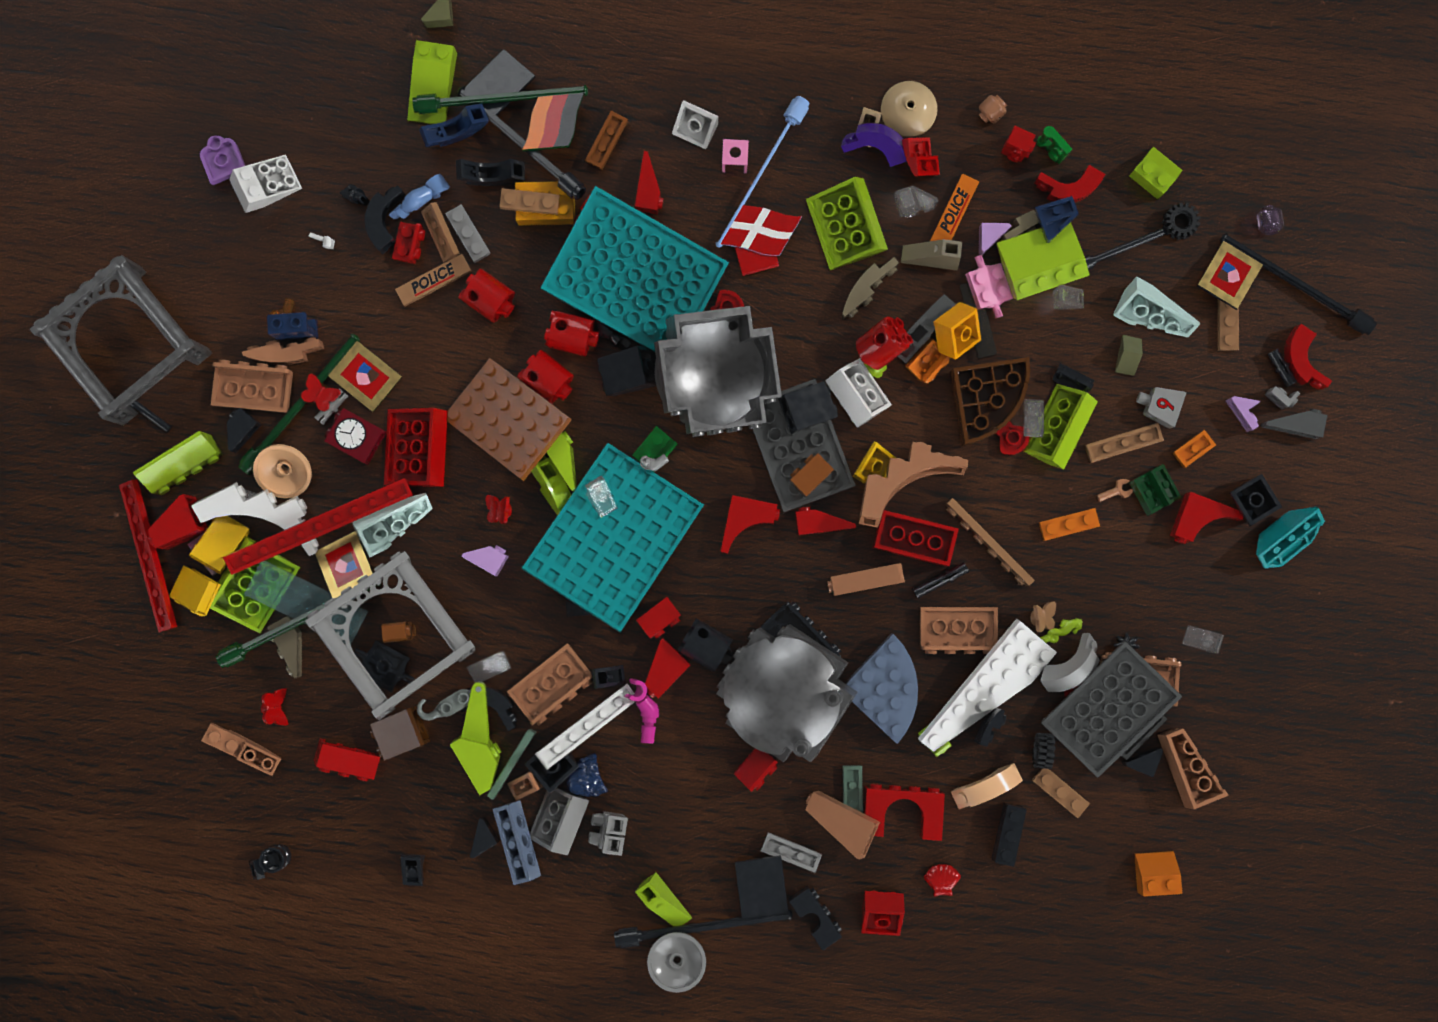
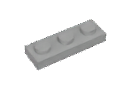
(468, 233)
(791, 852)

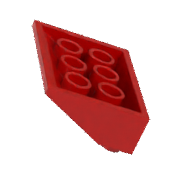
(416, 446)

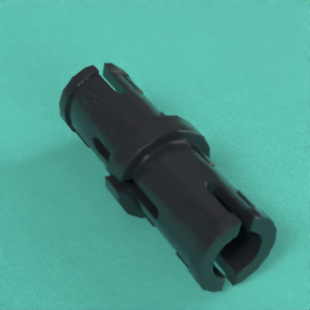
(1282, 367)

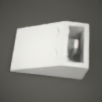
(264, 182)

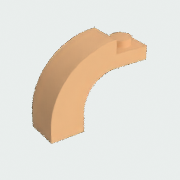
(987, 788)

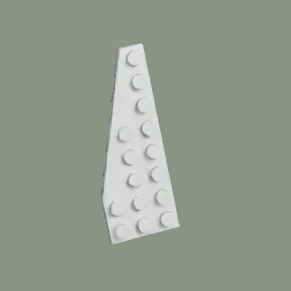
(1001, 674)

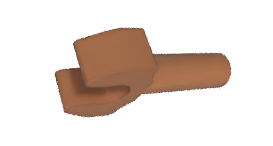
(1115, 491)

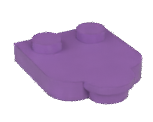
(220, 158)

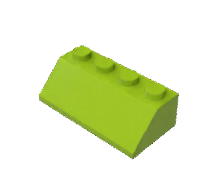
(1063, 425)
(179, 463)

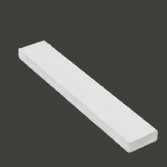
(585, 727)

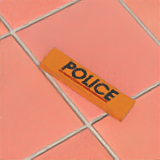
(955, 208)

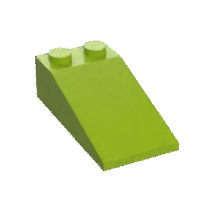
(431, 74)

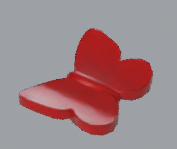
(318, 394)
(498, 509)
(272, 707)

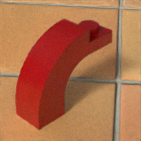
(1078, 190)
(1297, 355)

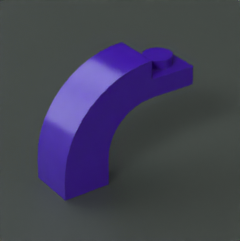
(877, 136)

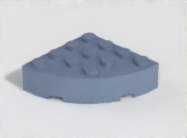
(887, 688)

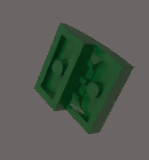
(1155, 490)

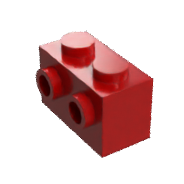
(1018, 144)
(658, 618)

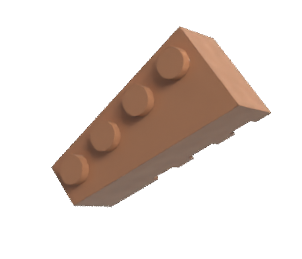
(1190, 771)

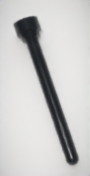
(1092, 260)

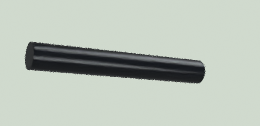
(151, 416)

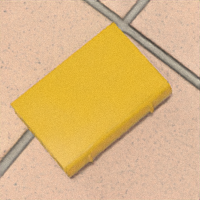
(219, 539)
(194, 591)

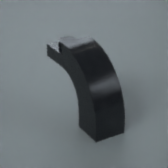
(490, 174)
(376, 216)
(501, 703)

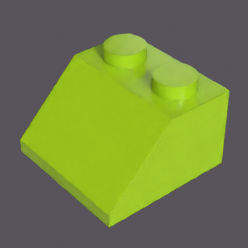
(1155, 173)

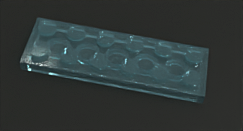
(296, 596)

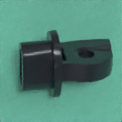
(354, 195)

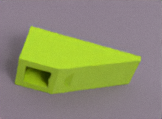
(662, 901)

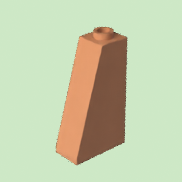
(866, 579)
(843, 822)

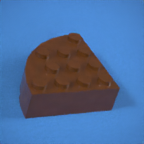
(988, 396)

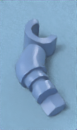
(420, 196)

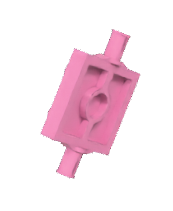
(989, 286)

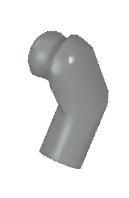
(653, 464)

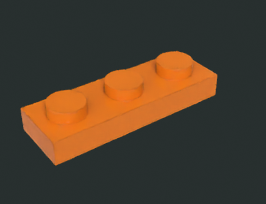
(1069, 524)

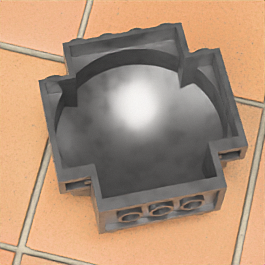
(716, 370)
(785, 693)

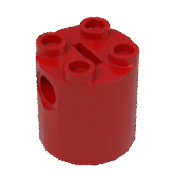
(488, 296)
(571, 333)
(883, 342)
(546, 377)

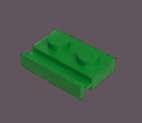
(655, 445)

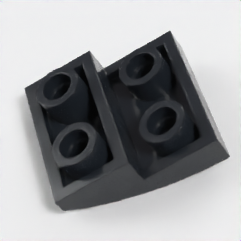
(994, 719)

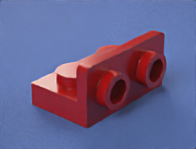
(408, 242)

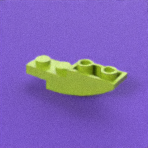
(552, 484)

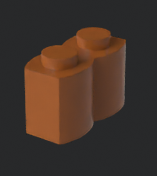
(398, 631)

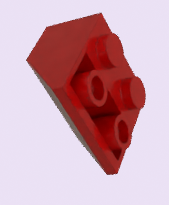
(755, 768)

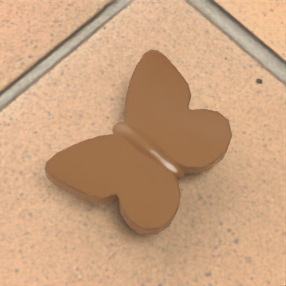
(1043, 616)

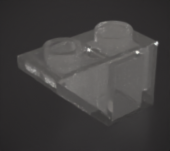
(913, 200)

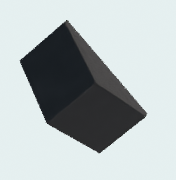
(608, 676)
(1145, 762)
(484, 838)

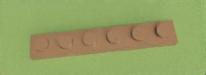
(994, 548)

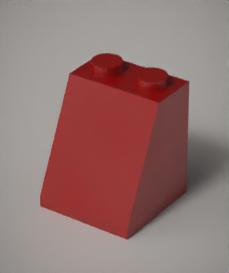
(176, 524)

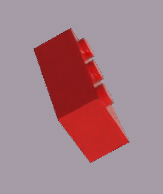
(346, 760)

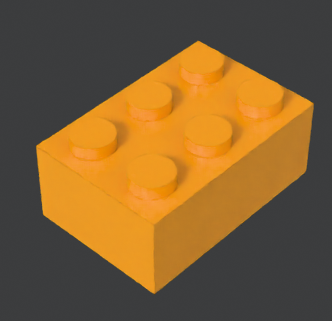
(566, 208)

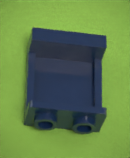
(291, 327)

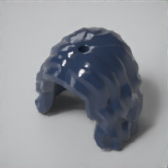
(586, 778)

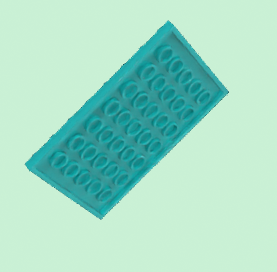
(631, 270)

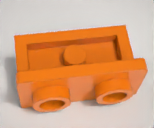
(927, 362)

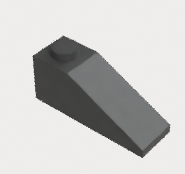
(1305, 424)

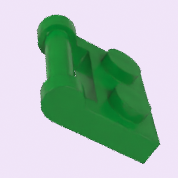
(1058, 149)

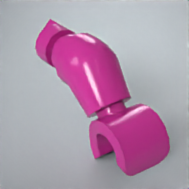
(648, 709)

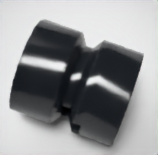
(275, 858)

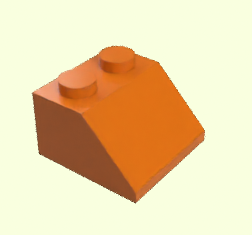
(1157, 874)

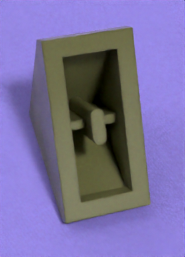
(439, 15)
(1129, 355)

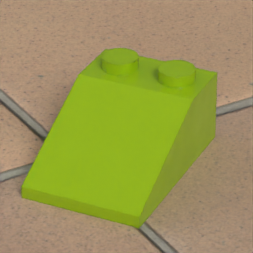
(563, 458)

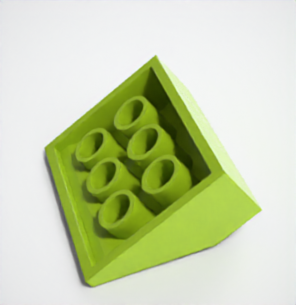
(846, 223)
(1039, 266)
(231, 599)

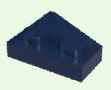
(1056, 216)

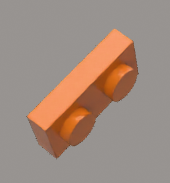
(1194, 448)

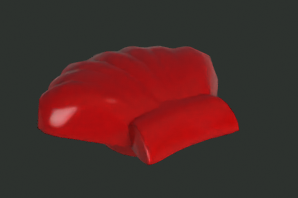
(727, 299)
(1012, 439)
(942, 879)

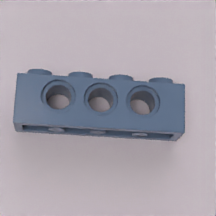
(516, 842)

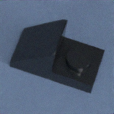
(412, 869)

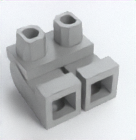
(610, 834)

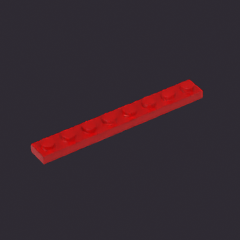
(148, 556)

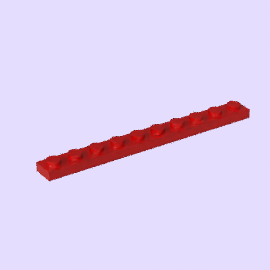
(317, 526)

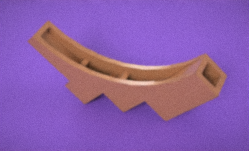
(900, 473)

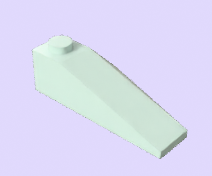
(1149, 307)
(383, 526)

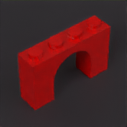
(930, 804)

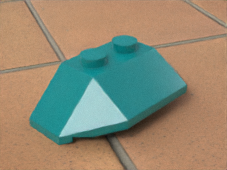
(1288, 536)

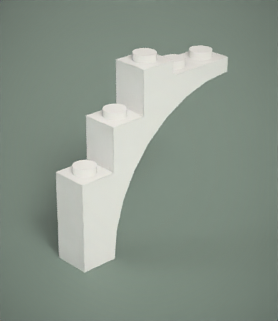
(262, 505)

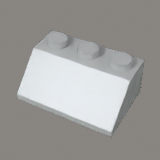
(858, 392)

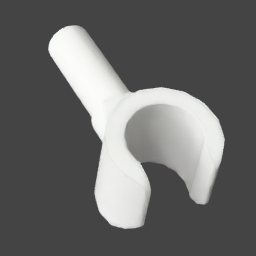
(327, 241)

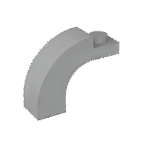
(1075, 671)

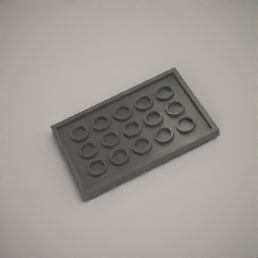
(788, 451)
(1111, 709)

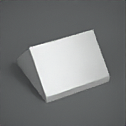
(695, 124)

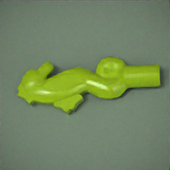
(1065, 628)

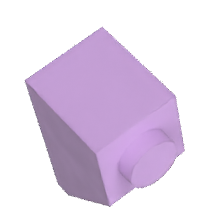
(488, 558)

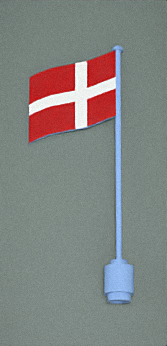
(759, 227)

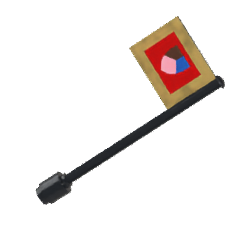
(1236, 268)

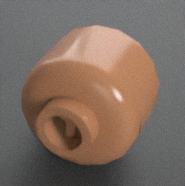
(992, 109)

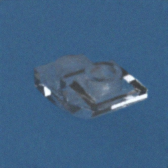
(1033, 418)

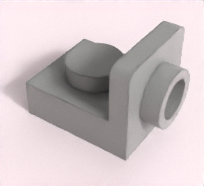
(1280, 398)

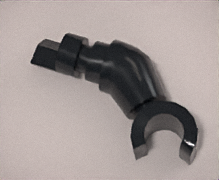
(608, 333)

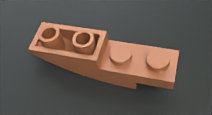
(277, 354)
(241, 748)

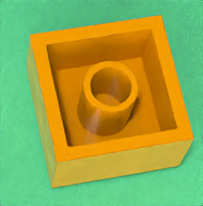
(957, 330)

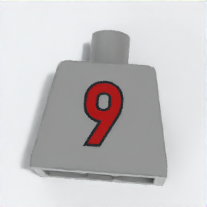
(1162, 405)

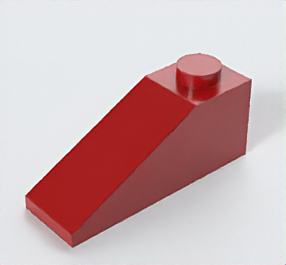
(648, 192)
(815, 521)

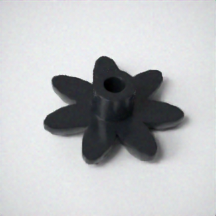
(1131, 642)

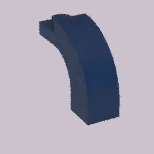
(456, 129)

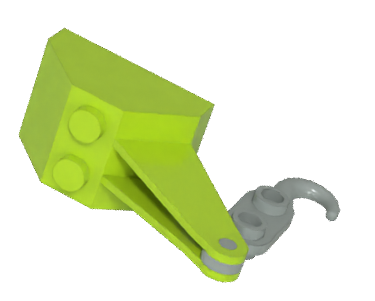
(473, 747)

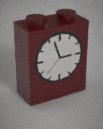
(354, 436)

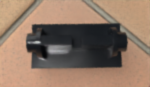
(1072, 378)

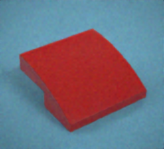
(919, 156)
(753, 262)

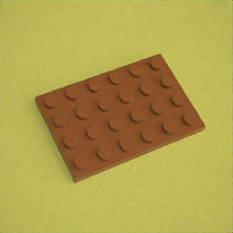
(507, 419)

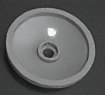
(673, 975)

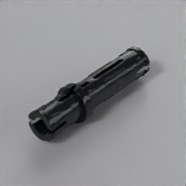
(940, 580)

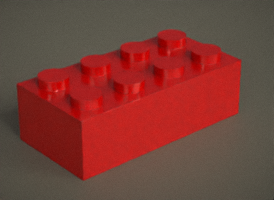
(915, 538)

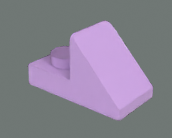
(1240, 407)

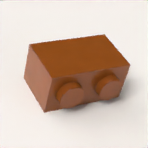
(811, 474)

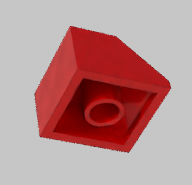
(882, 913)

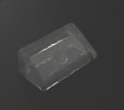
(489, 667)

